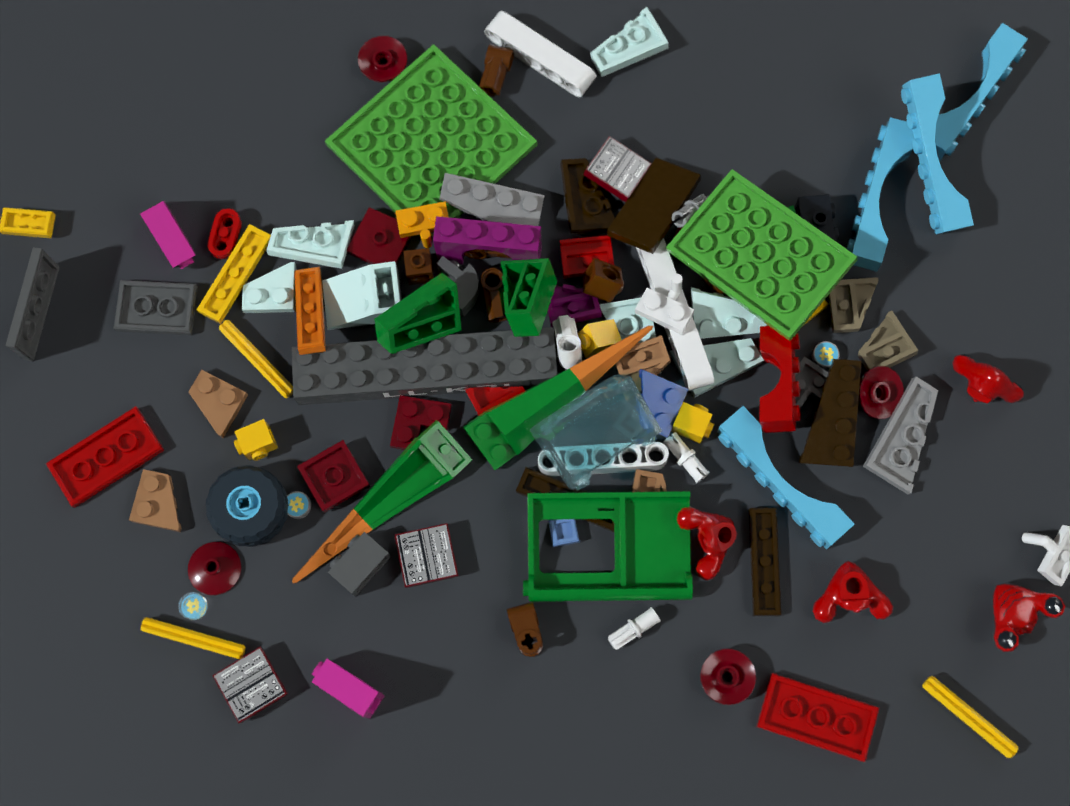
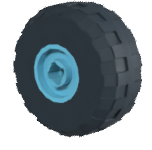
(247, 506)

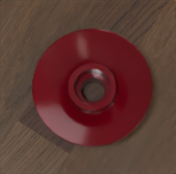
(382, 49)
(888, 388)
(226, 573)
(742, 675)

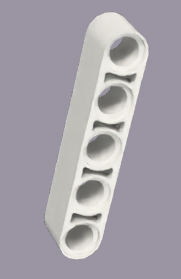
(540, 54)
(617, 464)

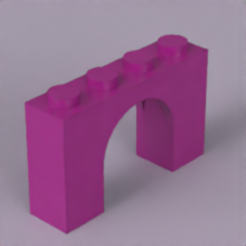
(458, 235)

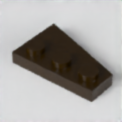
(584, 200)

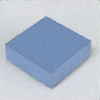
(563, 532)

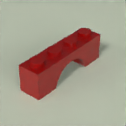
(779, 406)

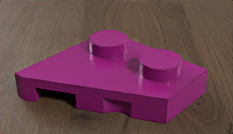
(574, 303)

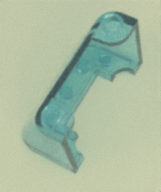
(595, 429)

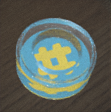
(192, 606)

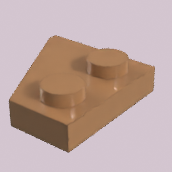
(155, 502)

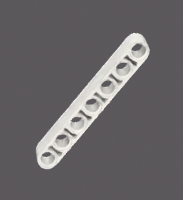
(688, 346)

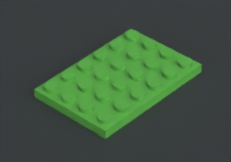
(761, 254)

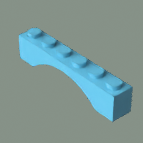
(997, 56)
(947, 206)
(870, 238)
(821, 518)

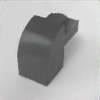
(466, 281)

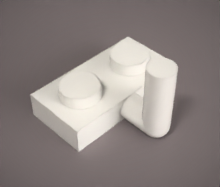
(665, 309)
(1057, 559)

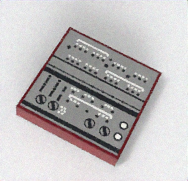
(617, 169)
(426, 555)
(250, 685)

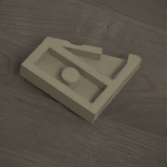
(887, 345)

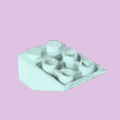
(361, 295)

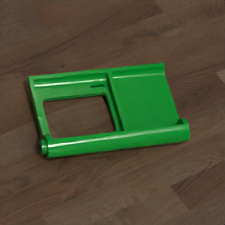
(648, 547)

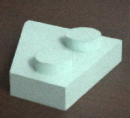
(271, 292)

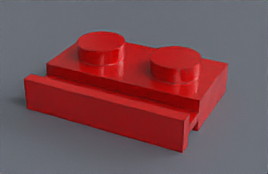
(580, 252)

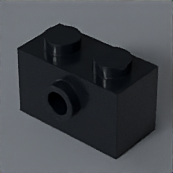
(819, 213)

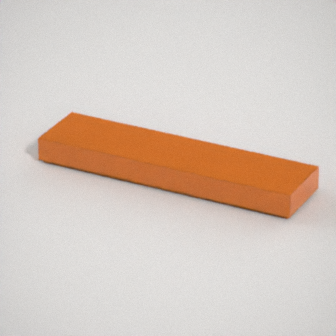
(309, 311)

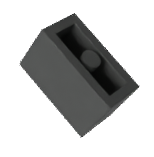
(359, 563)

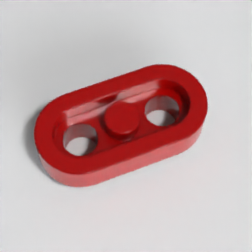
(224, 235)

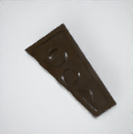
(835, 420)

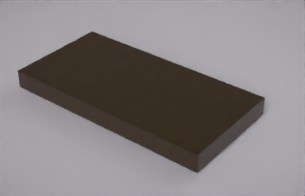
(650, 206)

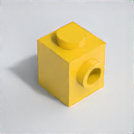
(598, 337)
(693, 422)
(255, 440)

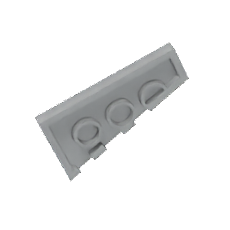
(491, 201)
(900, 443)

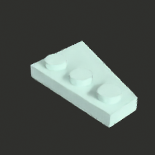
(634, 43)
(315, 245)
(721, 316)
(626, 319)
(728, 361)

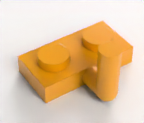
(420, 221)

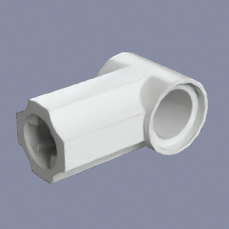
(567, 341)

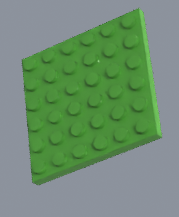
(429, 126)

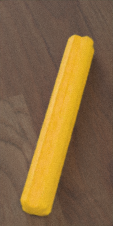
(256, 358)
(193, 638)
(970, 717)

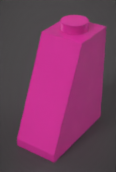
(169, 235)
(347, 688)

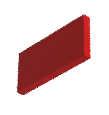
(104, 457)
(818, 717)

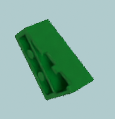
(527, 294)
(421, 316)

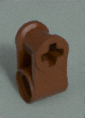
(524, 625)

